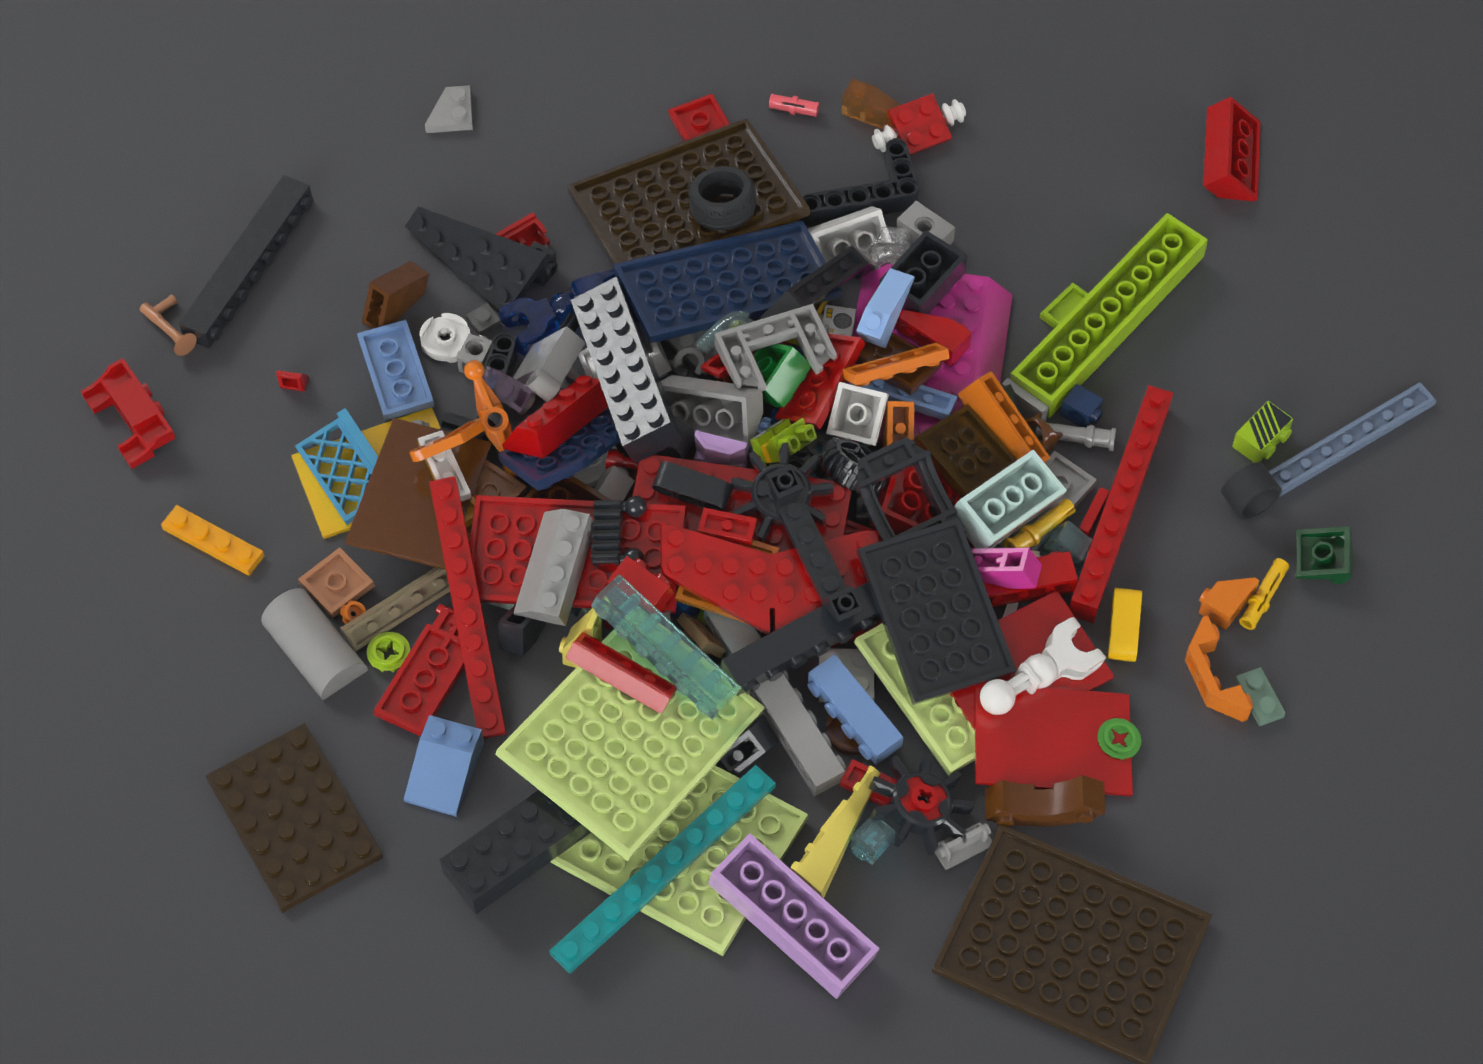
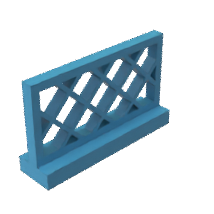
(356, 442)

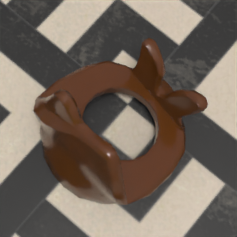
(1049, 436)

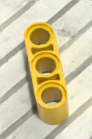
(1125, 624)

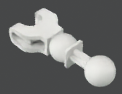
(1041, 670)

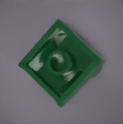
(1325, 554)

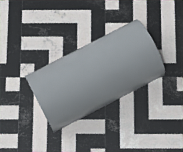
(312, 642)

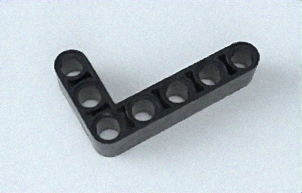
(889, 196)

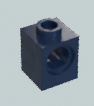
(1082, 407)

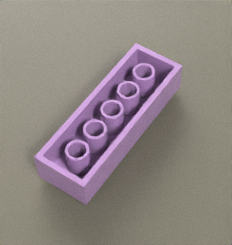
(793, 915)

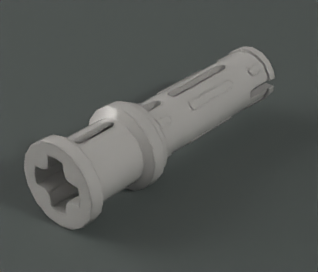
(1089, 436)

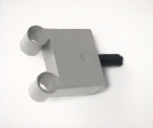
(550, 362)

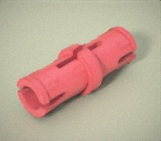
(810, 108)

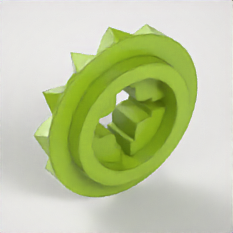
(383, 642)

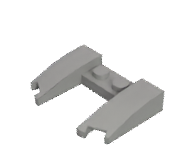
(801, 323)

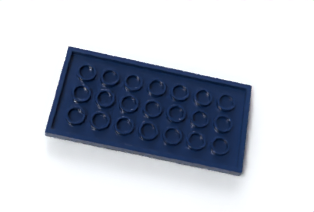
(701, 283)

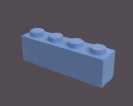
(854, 709)

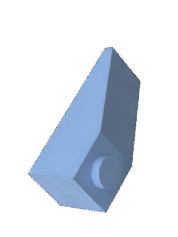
(885, 308)

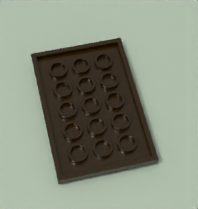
(294, 817)

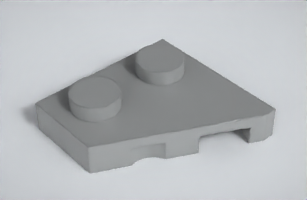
(451, 111)

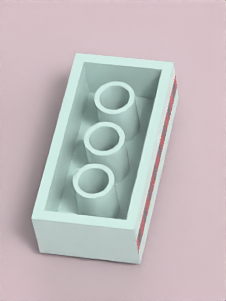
(1008, 501)

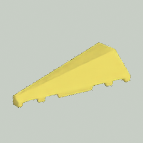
(829, 846)

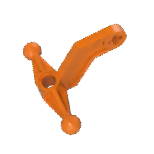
(486, 404)

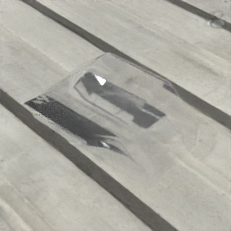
(888, 246)

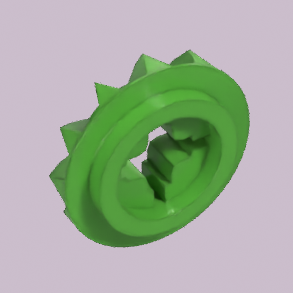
(1121, 726)

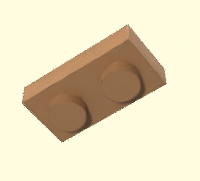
(698, 632)

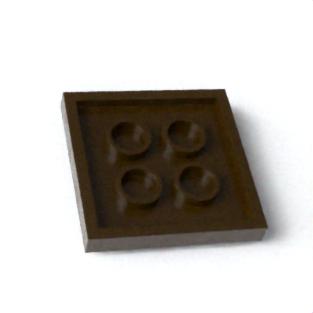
(965, 450)

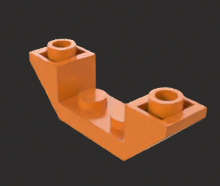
(1230, 701)

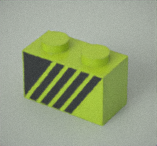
(1263, 432)

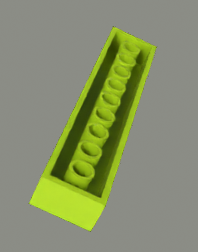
(1110, 312)

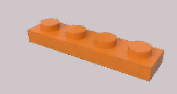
(902, 362)

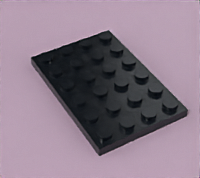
(936, 611)

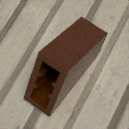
(394, 294)

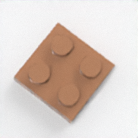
(336, 582)

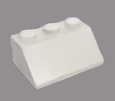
(852, 229)

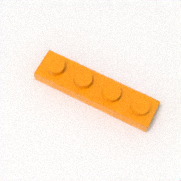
(212, 540)

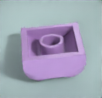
(720, 450)

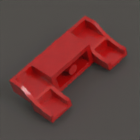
(132, 400)

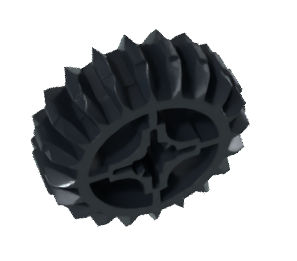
(841, 460)

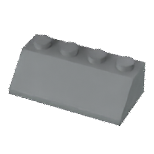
(715, 406)
(555, 566)

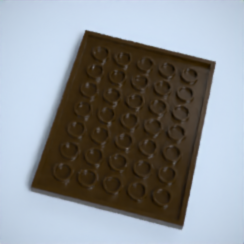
(646, 203)
(1073, 944)

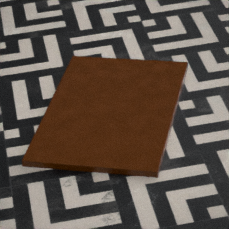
(398, 505)

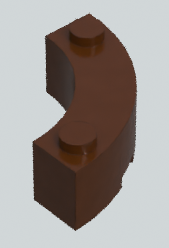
(1065, 804)

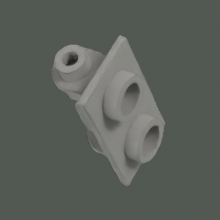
(976, 840)

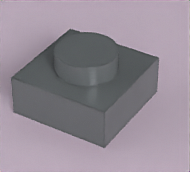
(483, 319)

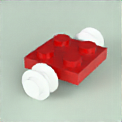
(920, 124)

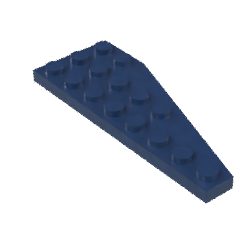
(568, 458)

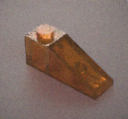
(867, 104)

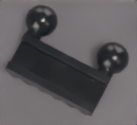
(609, 530)

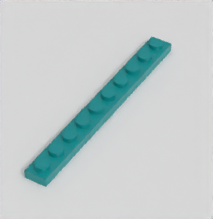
(662, 869)

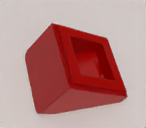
(292, 380)

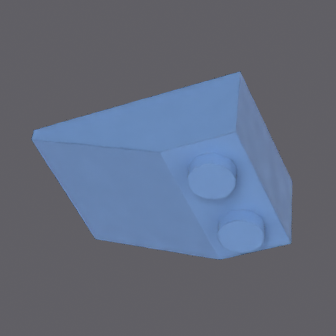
(443, 765)

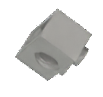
(919, 218)

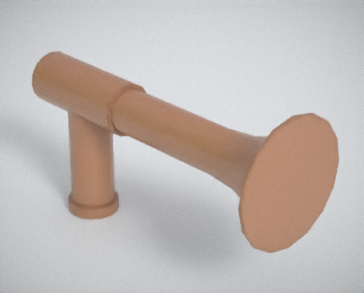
(183, 343)

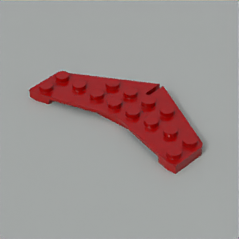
(753, 581)

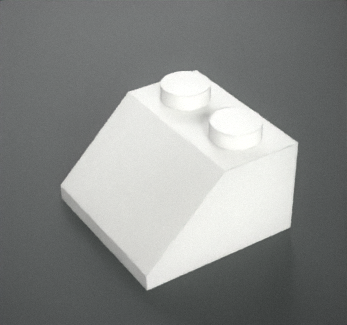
(857, 413)

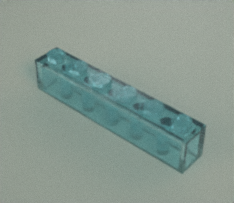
(665, 647)

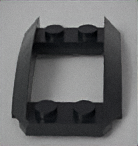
(891, 461)

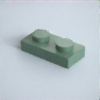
(1264, 700)

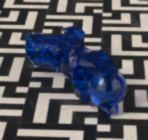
(544, 317)

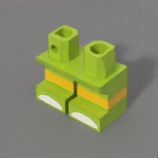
(768, 443)

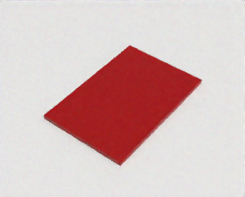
(1027, 635)
(1051, 739)

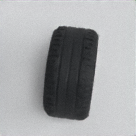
(722, 181)

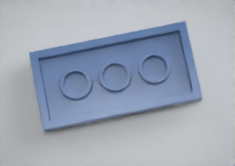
(395, 370)

